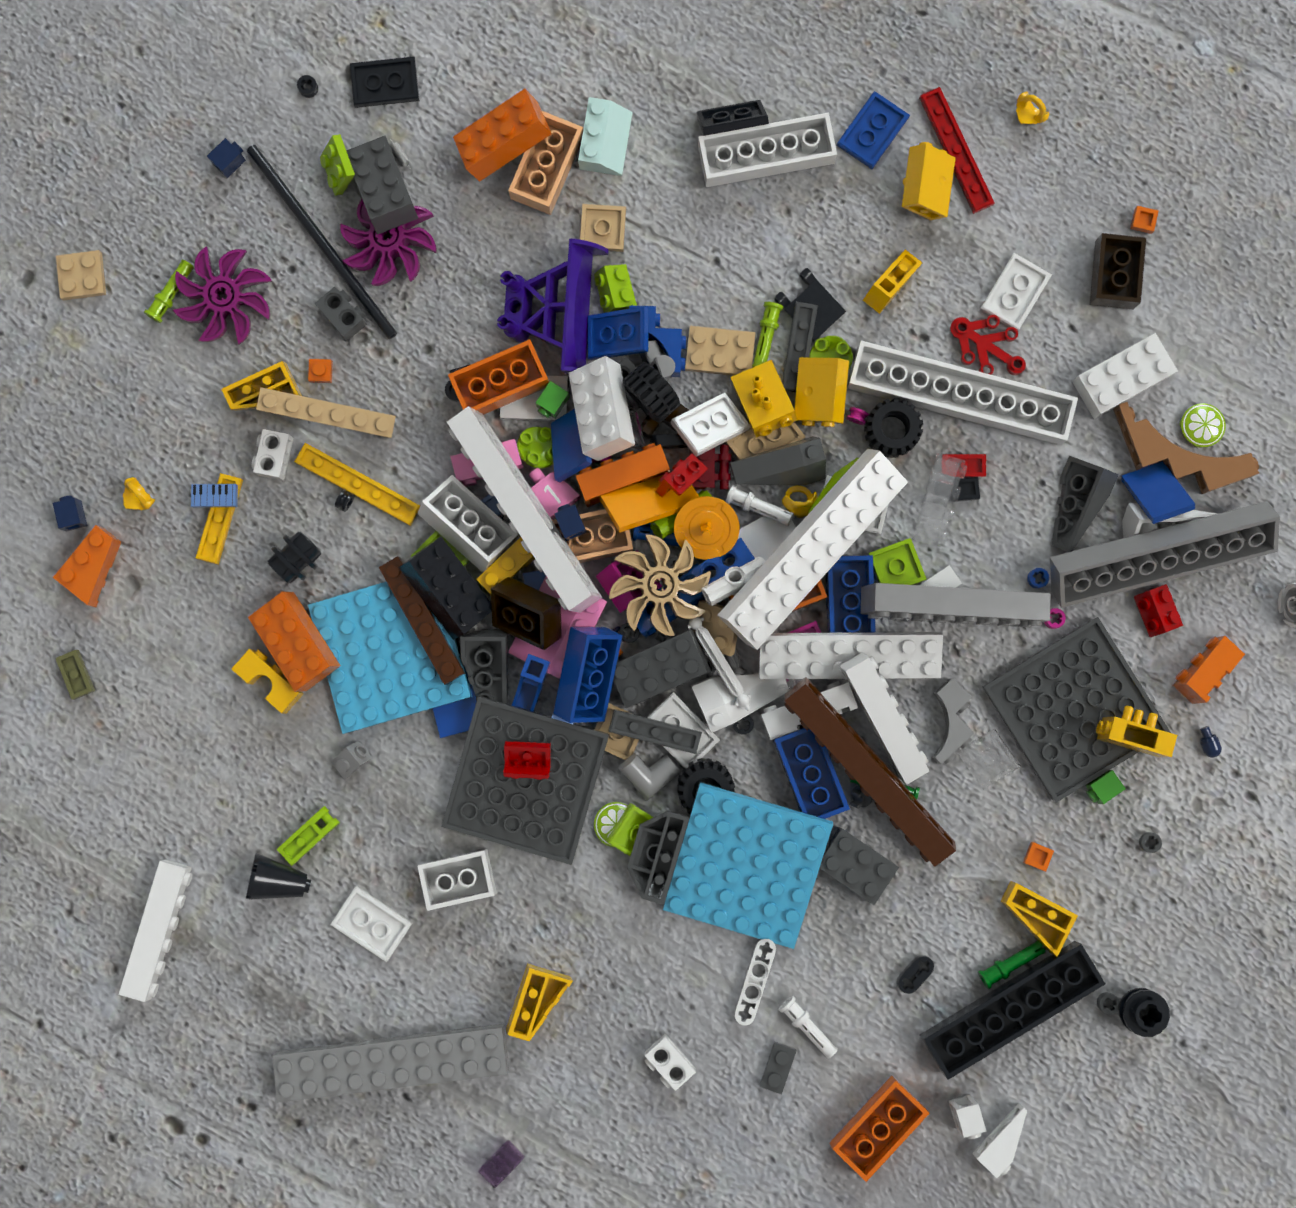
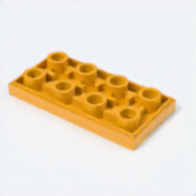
(642, 504)

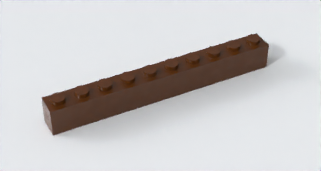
(870, 772)

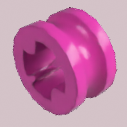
(857, 416)
(1062, 618)

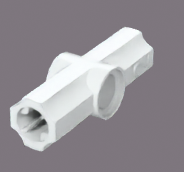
(725, 587)

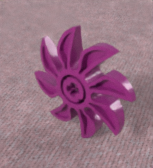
(389, 249)
(233, 290)

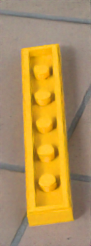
(357, 484)

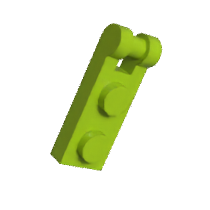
(307, 836)

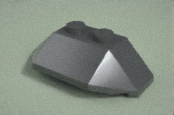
(657, 854)

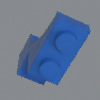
(668, 339)
(531, 682)

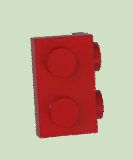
(682, 476)
(1158, 610)
(527, 760)

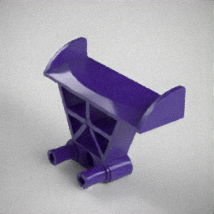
(576, 306)

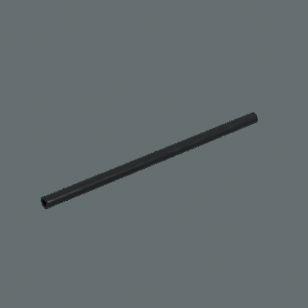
(322, 242)

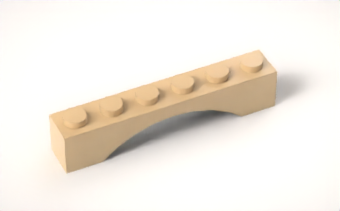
(325, 412)

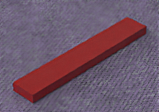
(956, 146)

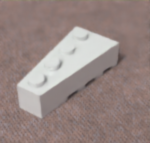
(782, 722)

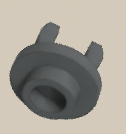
(860, 798)

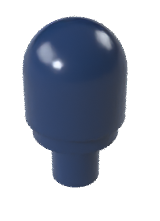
(1210, 743)

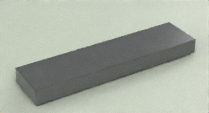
(799, 342)
(655, 731)

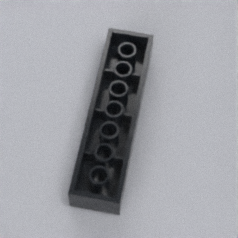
(1012, 1009)

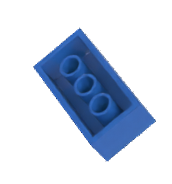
(844, 595)
(587, 674)
(811, 774)

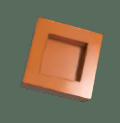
(1144, 219)
(320, 371)
(1038, 856)

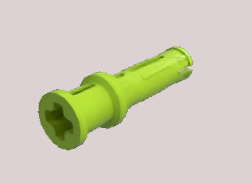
(164, 299)
(768, 326)

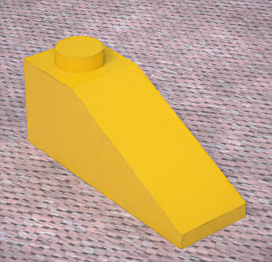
(892, 281)

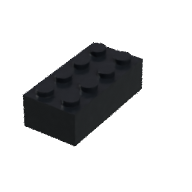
(446, 588)

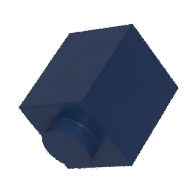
(227, 157)
(69, 513)
(570, 522)

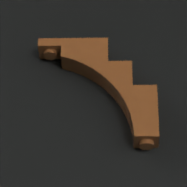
(1150, 447)

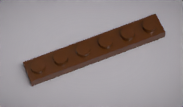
(422, 622)

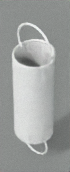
(400, 154)

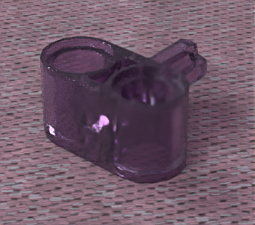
(501, 1163)

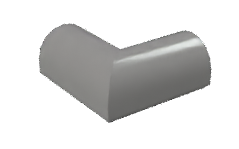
(662, 363)
(649, 780)

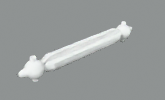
(720, 662)

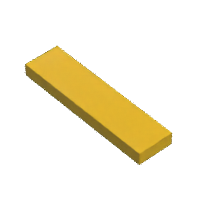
(217, 526)

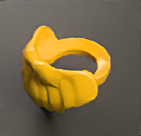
(1027, 112)
(135, 495)
(799, 509)

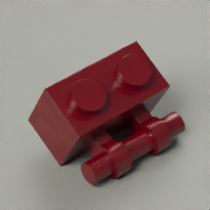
(708, 479)

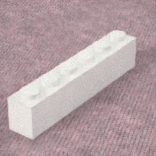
(884, 718)
(155, 931)

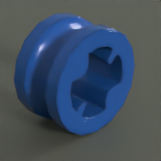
(1031, 580)

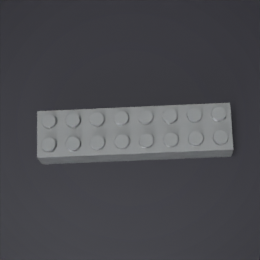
(955, 604)

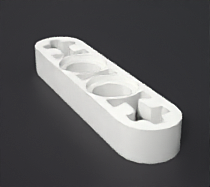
(752, 980)

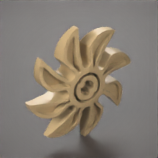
(670, 582)

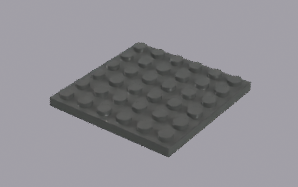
(1059, 699)
(525, 812)

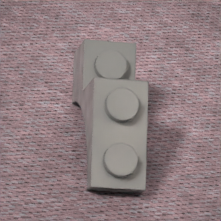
(957, 733)

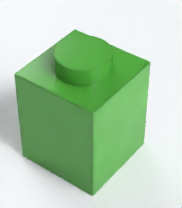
(552, 400)
(1104, 787)

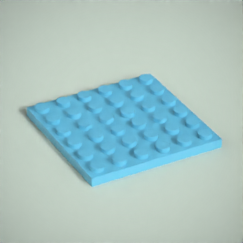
(381, 660)
(747, 865)

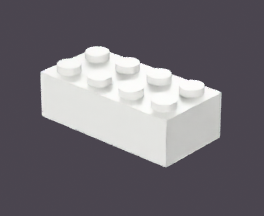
(1124, 376)
(601, 408)
(467, 523)

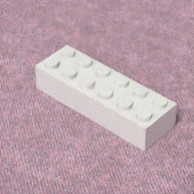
(767, 150)

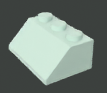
(604, 137)

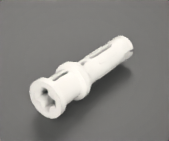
(749, 502)
(801, 1019)

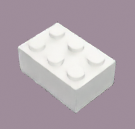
(457, 879)

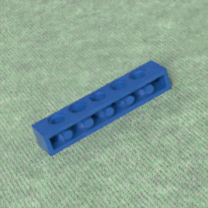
(739, 552)

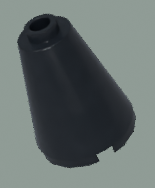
(275, 880)

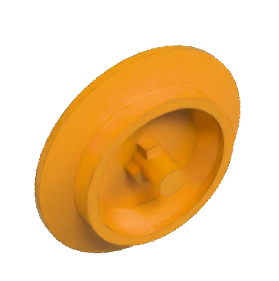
(708, 527)

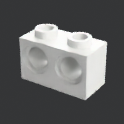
(278, 455)
(674, 1059)
(967, 1116)

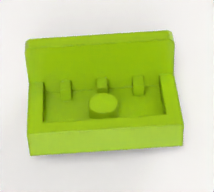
(614, 288)

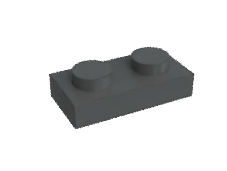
(778, 1067)

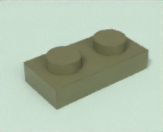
(75, 674)

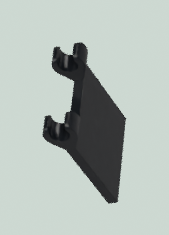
(828, 308)

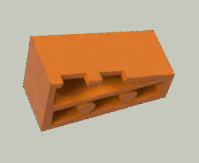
(88, 565)
(1208, 669)

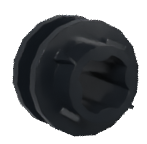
(294, 557)
(1150, 1024)

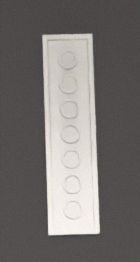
(822, 654)

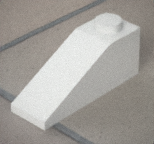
(1000, 1146)

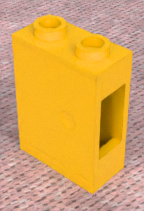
(928, 181)
(821, 391)
(764, 399)
(1135, 735)

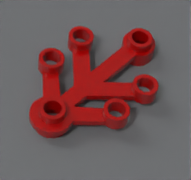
(985, 343)

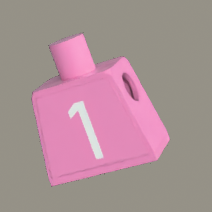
(551, 492)

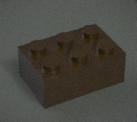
(1118, 271)
(526, 613)

